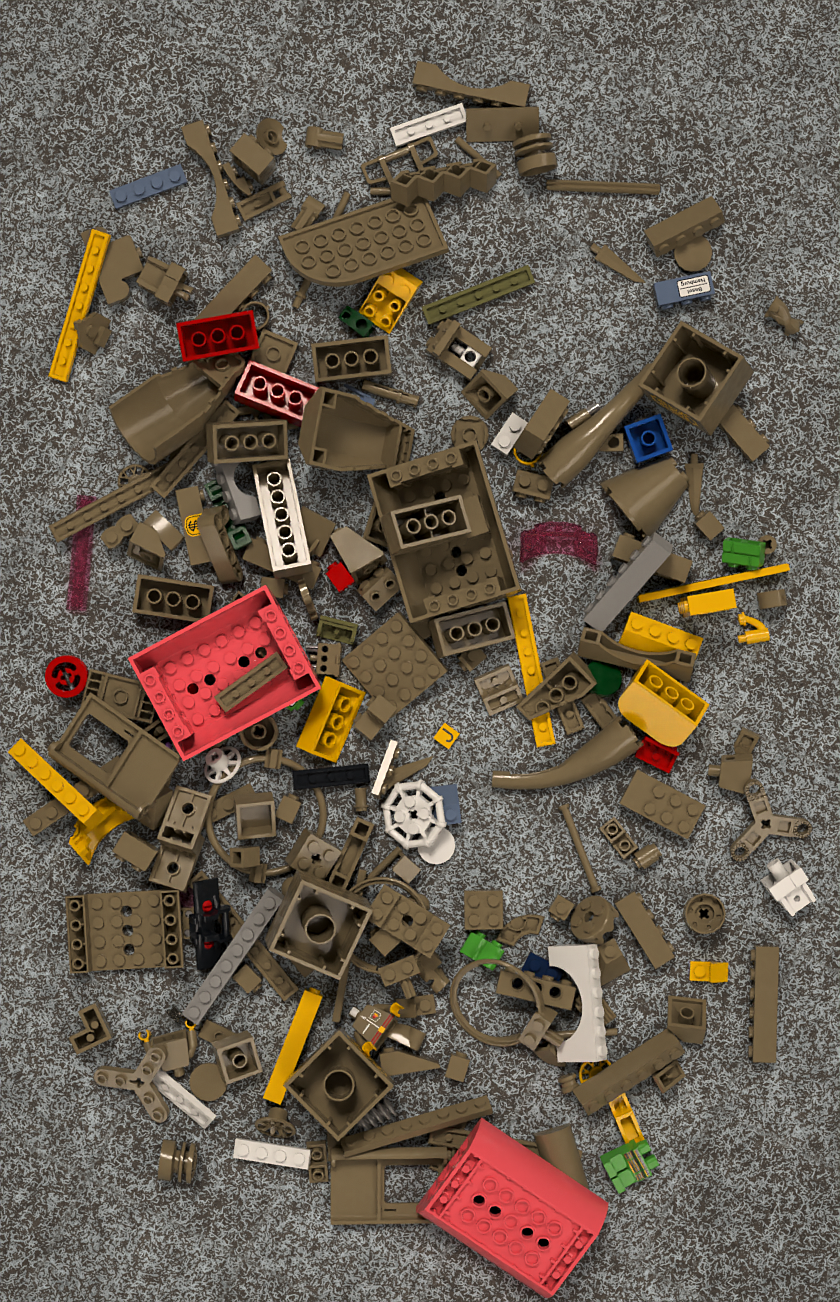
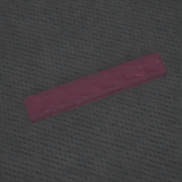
(80, 561)

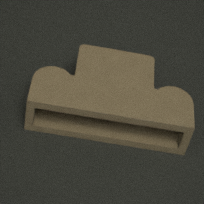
(120, 264)

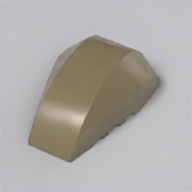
(351, 434)

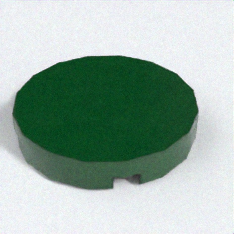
(607, 678)

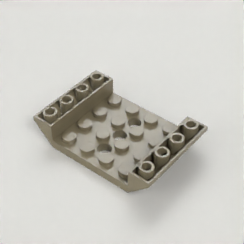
(98, 933)

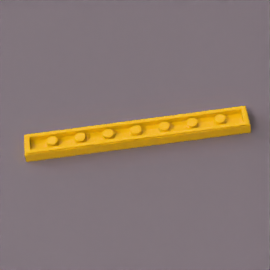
(79, 304)
(713, 583)
(529, 663)

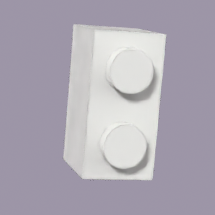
(509, 434)

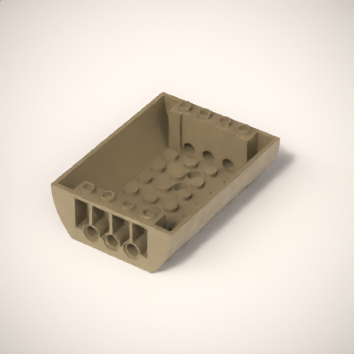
(430, 575)

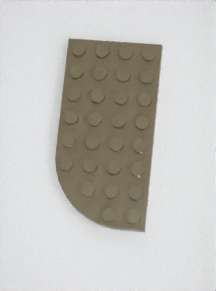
(365, 243)

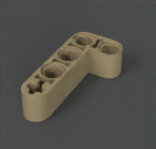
(218, 545)

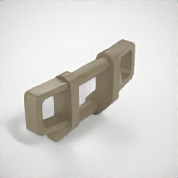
(410, 148)

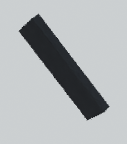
(330, 776)

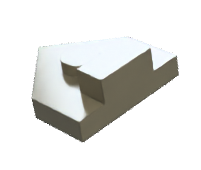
(92, 332)

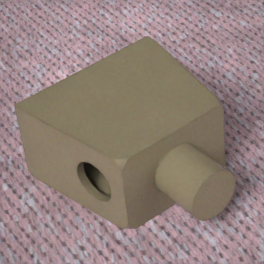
(733, 771)

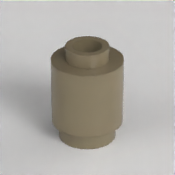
(646, 856)

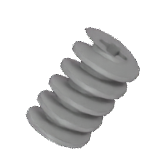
(377, 1113)

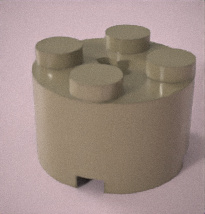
(269, 737)

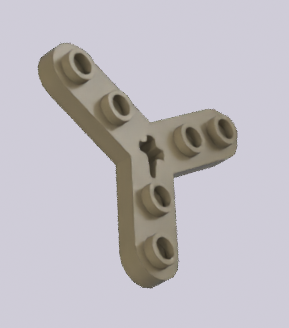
(147, 1091)

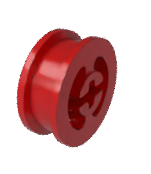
(52, 682)

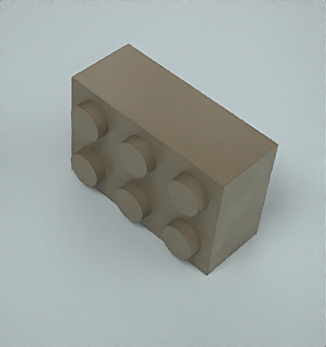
(253, 158)
(542, 424)

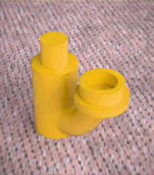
(761, 634)

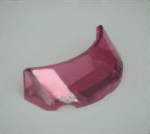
(560, 539)

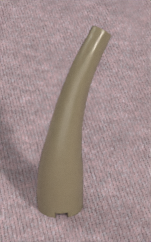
(580, 445)
(601, 752)

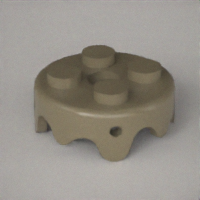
(602, 921)

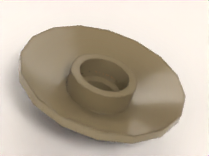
(270, 135)

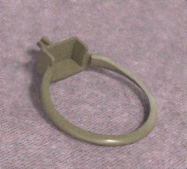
(400, 970)
(536, 1028)

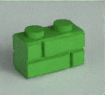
(743, 552)

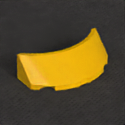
(85, 840)

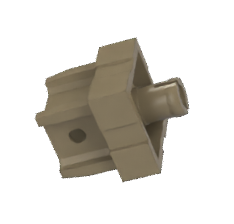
(164, 281)

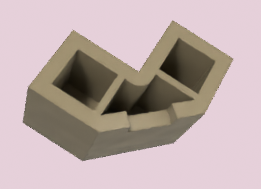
(374, 718)

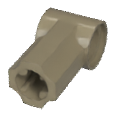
(320, 138)
(309, 213)

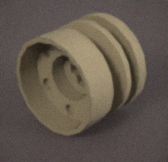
(536, 159)
(716, 913)
(177, 1161)

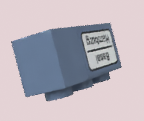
(683, 290)

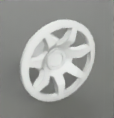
(219, 762)

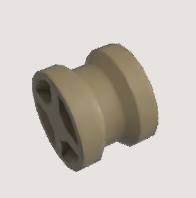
(770, 540)
(568, 1082)

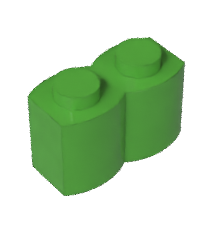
(479, 948)

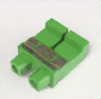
(627, 1165)

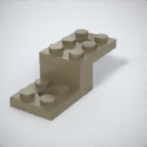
(180, 838)

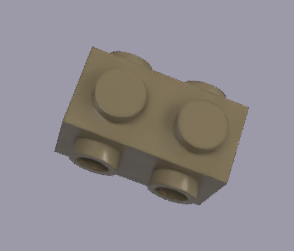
(379, 587)

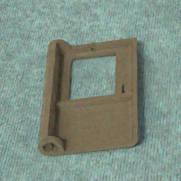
(138, 772)
(359, 1184)

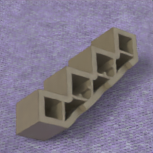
(453, 179)

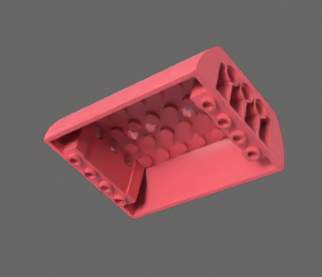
(215, 649)
(529, 1196)

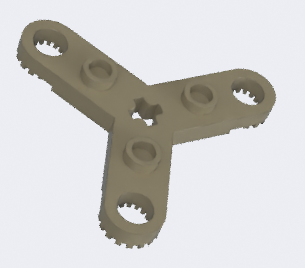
(755, 832)

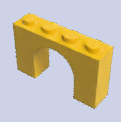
(707, 603)

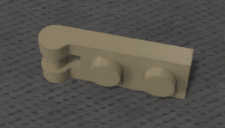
(263, 201)

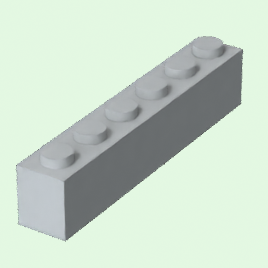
(627, 582)

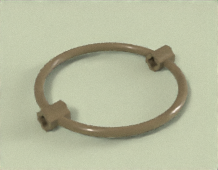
(272, 759)

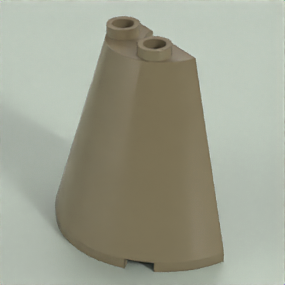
(647, 493)

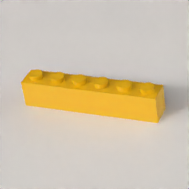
(56, 784)

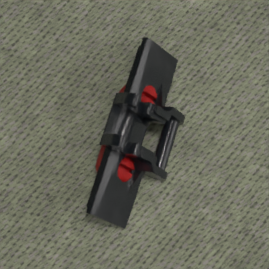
(201, 924)

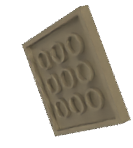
(395, 663)

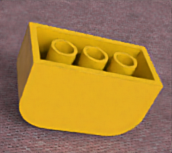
(661, 705)

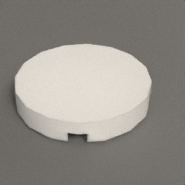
(442, 847)

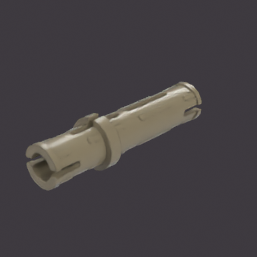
(390, 393)

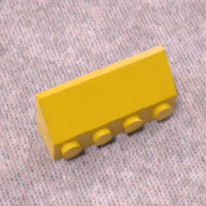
(653, 636)
(330, 719)

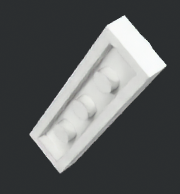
(428, 125)
(183, 1099)
(272, 1153)

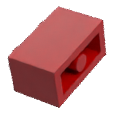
(339, 576)

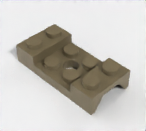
(425, 930)

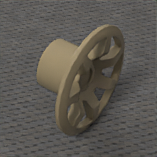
(276, 1121)

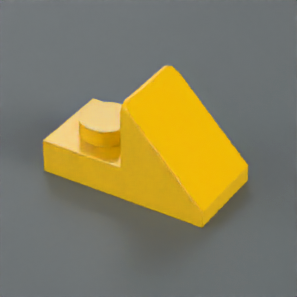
(708, 971)

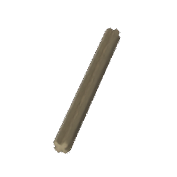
(603, 187)

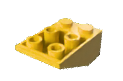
(390, 298)

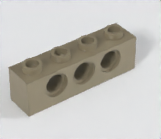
(563, 1000)

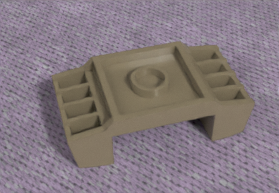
(120, 693)

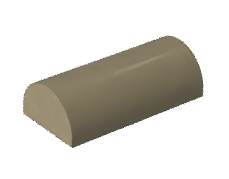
(560, 1150)

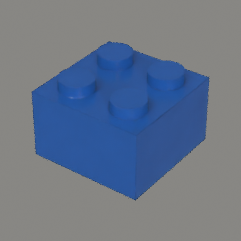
(647, 439)

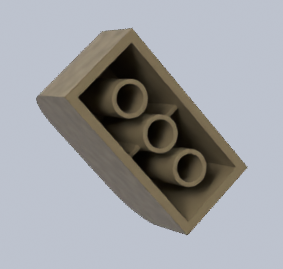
(425, 525)

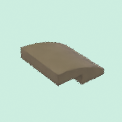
(498, 689)

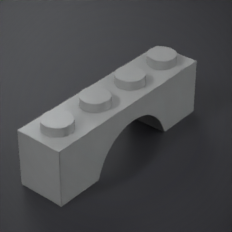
(241, 506)

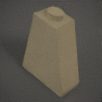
(357, 553)

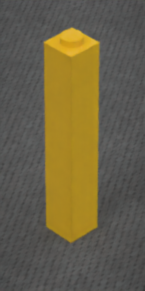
(293, 1044)

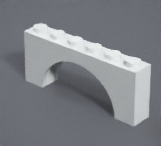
(582, 965)

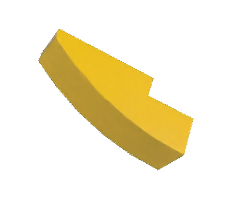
(626, 1119)

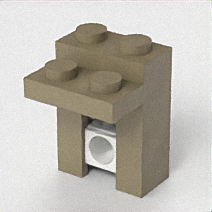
(447, 333)

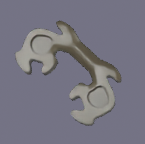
(307, 599)

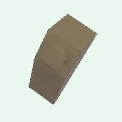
(400, 1062)

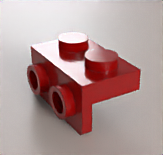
(657, 754)

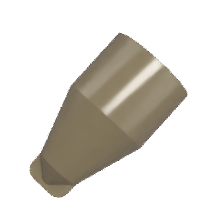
(174, 405)

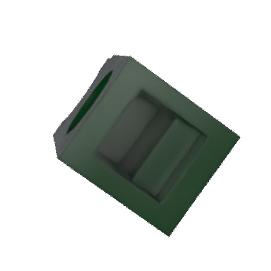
(357, 322)

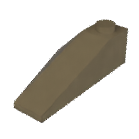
(564, 684)

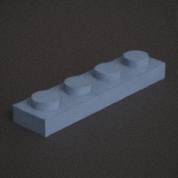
(148, 186)

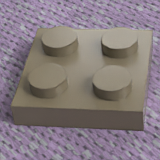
(274, 351)

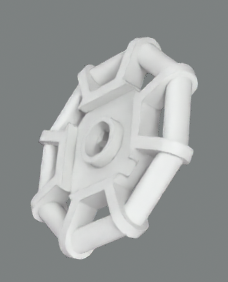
(403, 814)

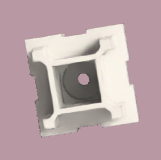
(788, 885)

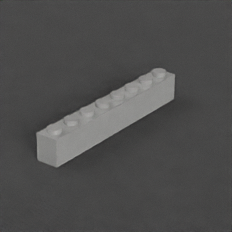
(233, 955)

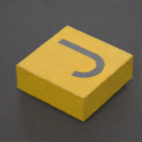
(446, 735)

